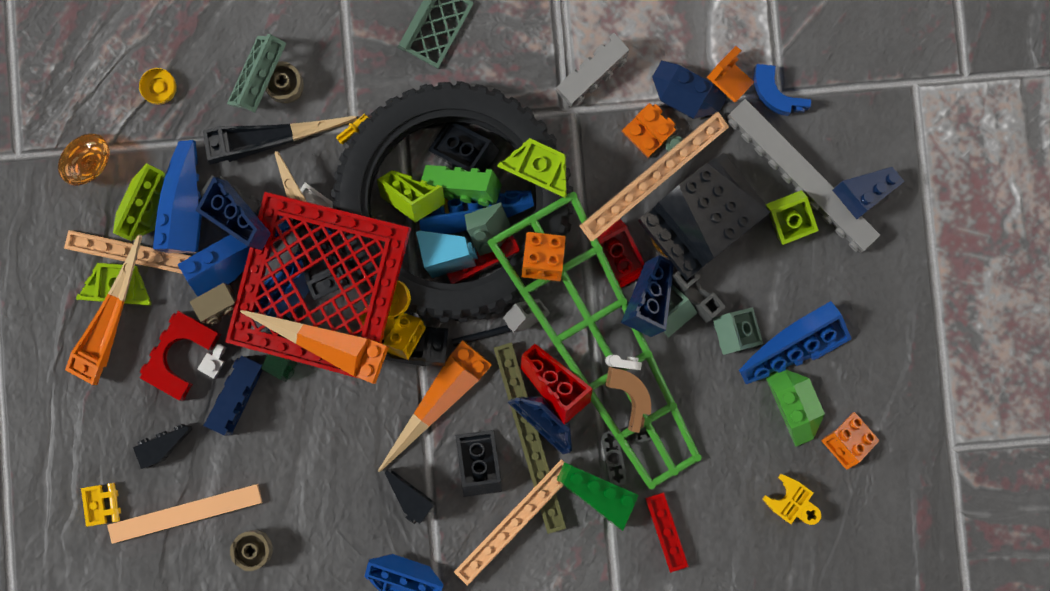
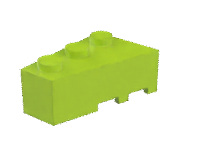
(410, 196)

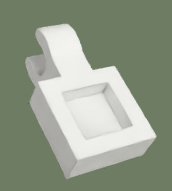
(212, 363)

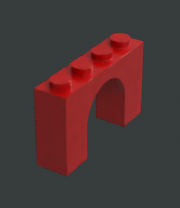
(157, 370)

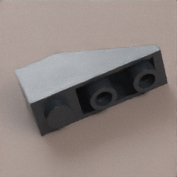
(158, 449)

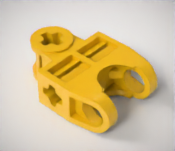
(794, 502)

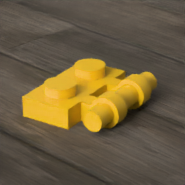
(94, 504)

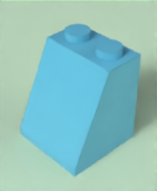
(445, 253)

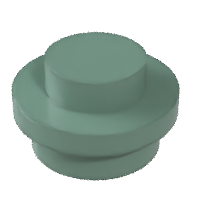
(672, 142)

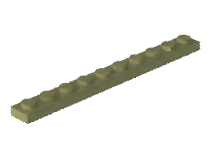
(528, 434)

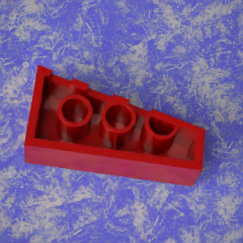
(556, 383)

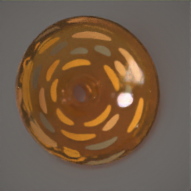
(83, 159)

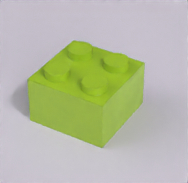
(792, 217)

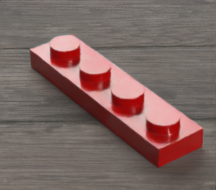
(485, 262)
(666, 532)

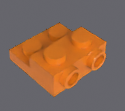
(649, 129)

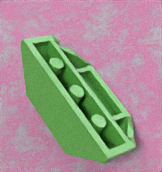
(797, 404)

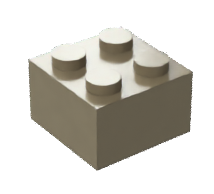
(215, 304)

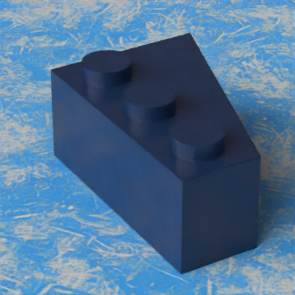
(867, 190)

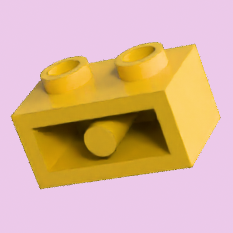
(404, 335)

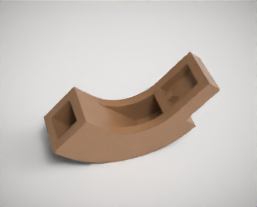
(637, 392)

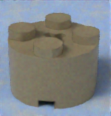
(292, 88)
(245, 559)

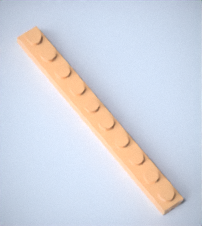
(653, 176)

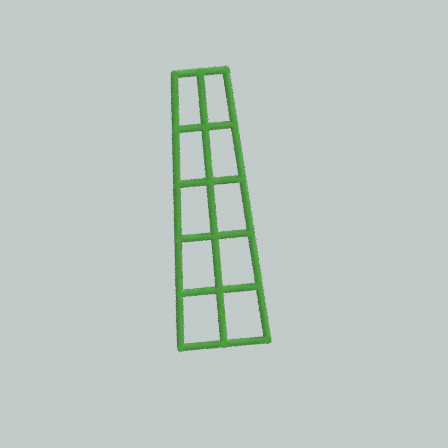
(589, 321)

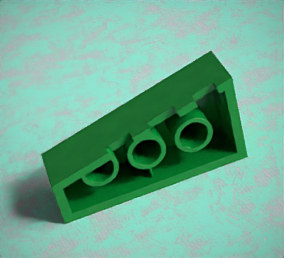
(603, 496)

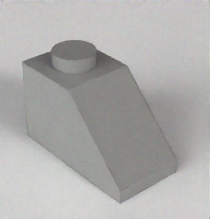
(521, 316)

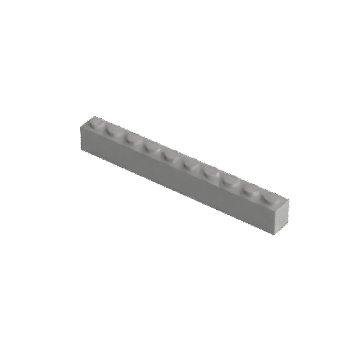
(801, 174)

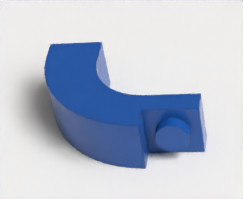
(770, 95)

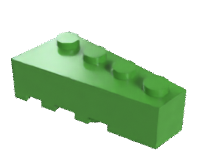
(464, 185)

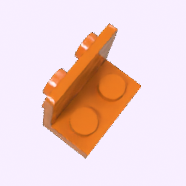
(729, 77)
(543, 256)
(851, 441)

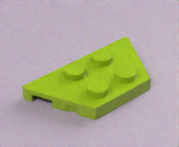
(539, 166)
(102, 279)

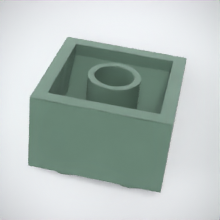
(486, 224)
(679, 311)
(737, 331)

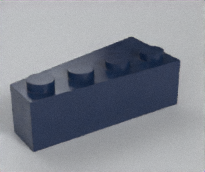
(231, 213)
(651, 298)
(234, 396)

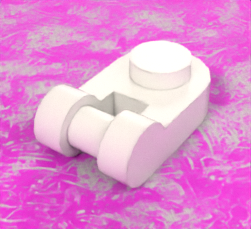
(630, 363)

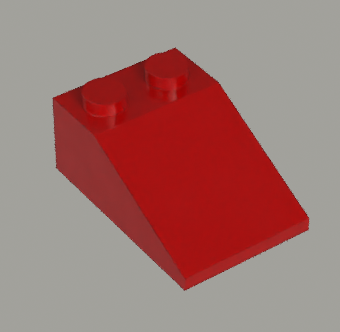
(621, 253)

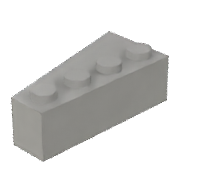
(593, 71)

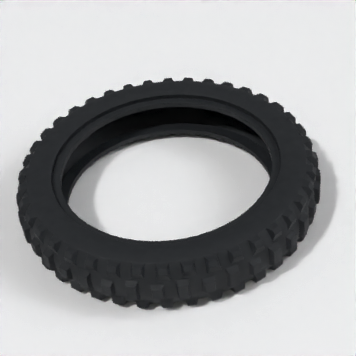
(400, 119)

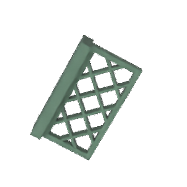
(419, 20)
(256, 72)

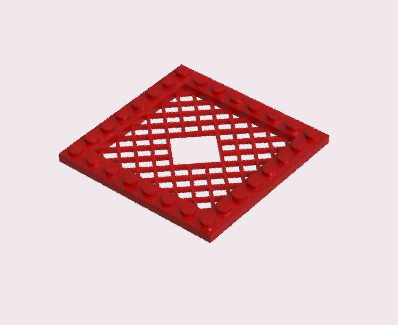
(258, 260)

